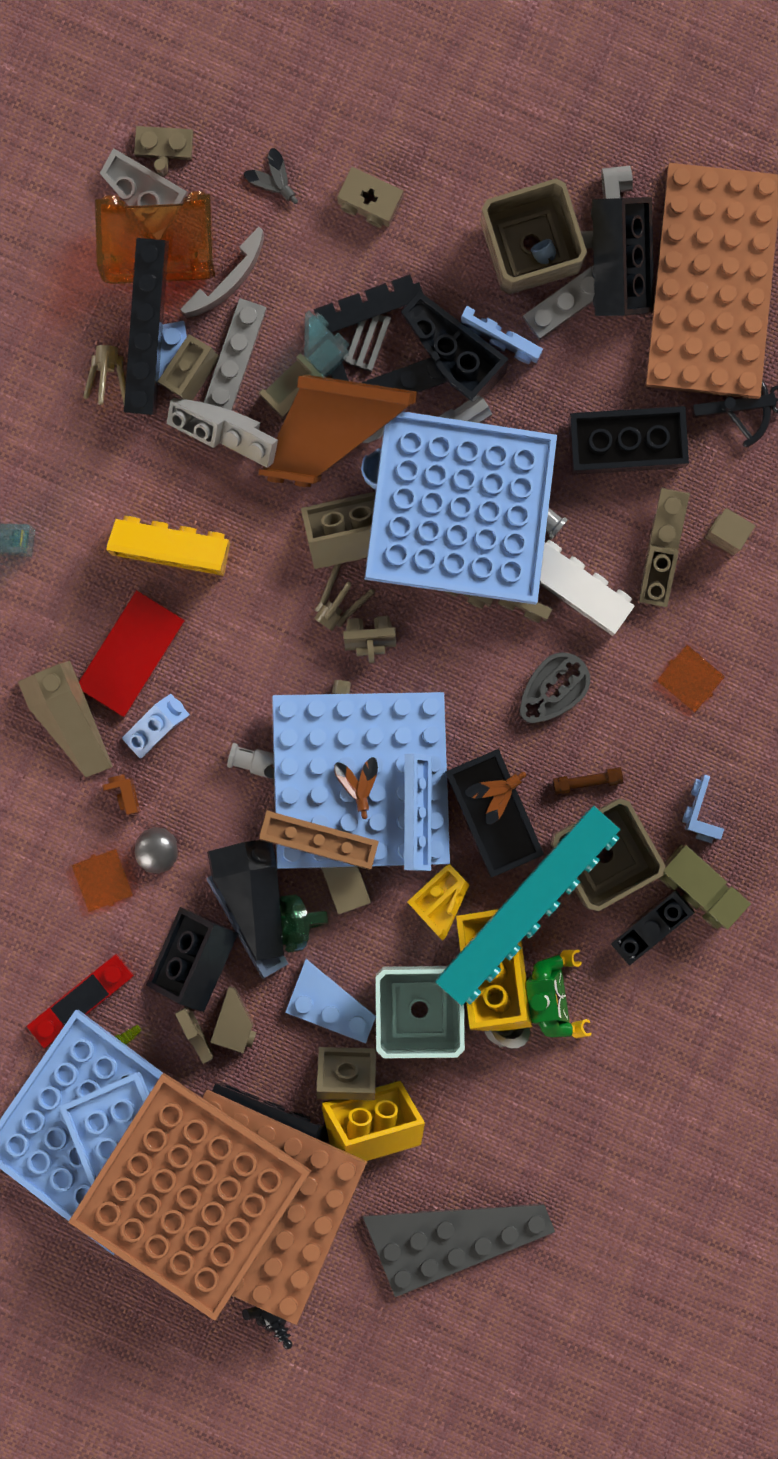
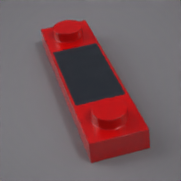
(82, 997)

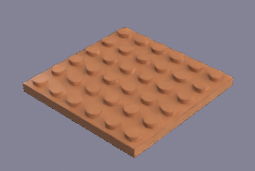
(189, 1196)
(299, 1244)

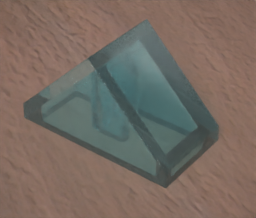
(17, 539)

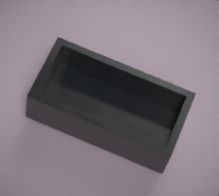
(511, 838)

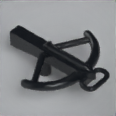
(733, 405)

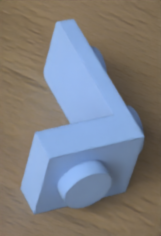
(155, 725)
(704, 831)

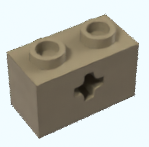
(362, 185)

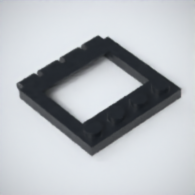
(414, 377)

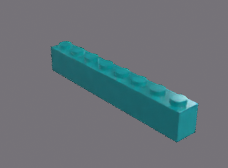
(527, 905)

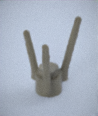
(105, 361)
(329, 613)

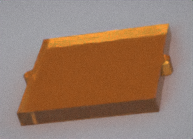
(690, 678)
(102, 880)

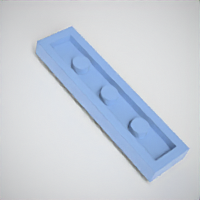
(417, 812)

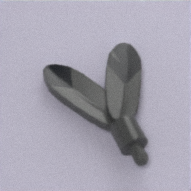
(277, 182)

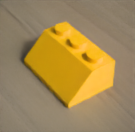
(374, 1126)

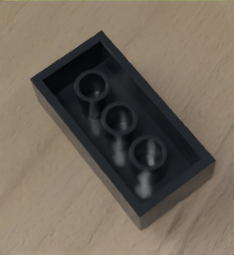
(628, 440)

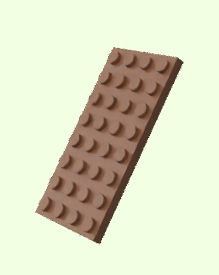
(713, 281)

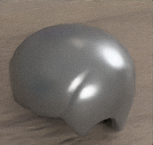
(156, 850)

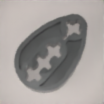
(546, 673)

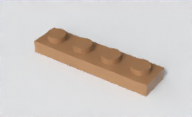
(318, 840)

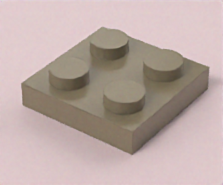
(346, 1073)

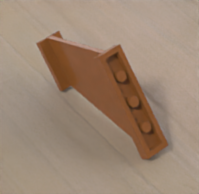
(328, 423)

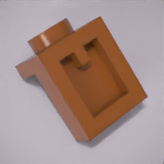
(127, 798)

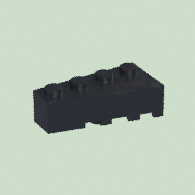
(275, 1111)

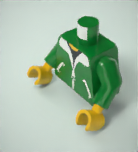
(548, 997)

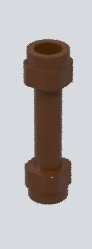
(611, 777)

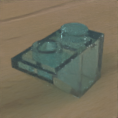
(321, 346)

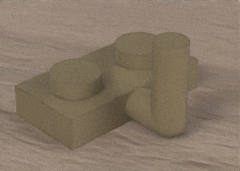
(163, 145)

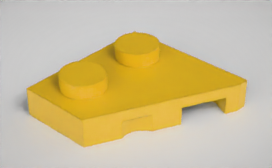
(440, 900)

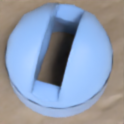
(544, 250)

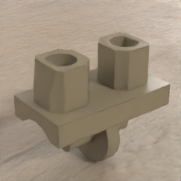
(369, 641)

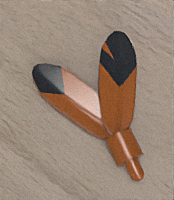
(359, 789)
(500, 790)

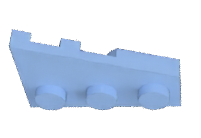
(490, 330)
(328, 1005)

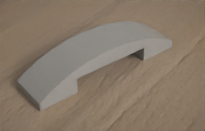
(202, 303)

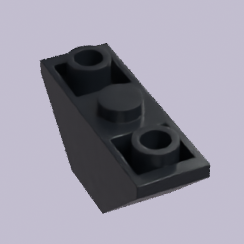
(652, 927)

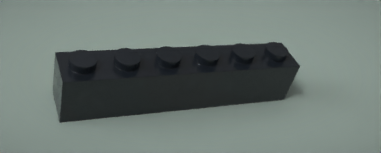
(146, 326)

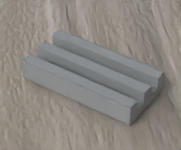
(368, 367)

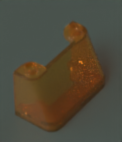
(184, 225)

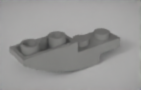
(222, 426)

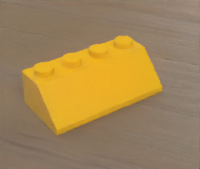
(168, 546)
(504, 1000)

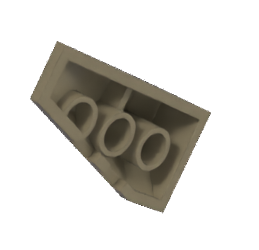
(64, 712)

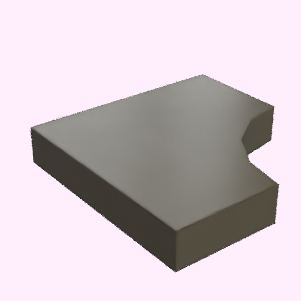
(194, 1034)

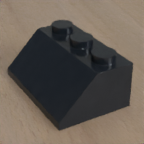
(191, 959)

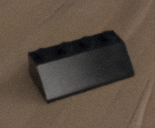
(622, 256)

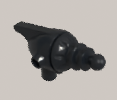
(271, 1323)

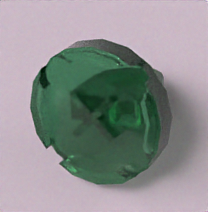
(298, 922)

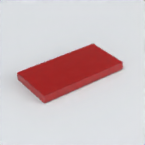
(130, 653)

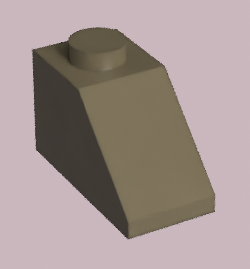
(234, 1024)

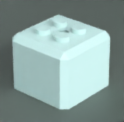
(406, 1036)

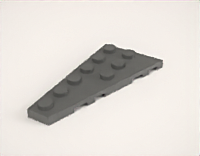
(441, 1242)

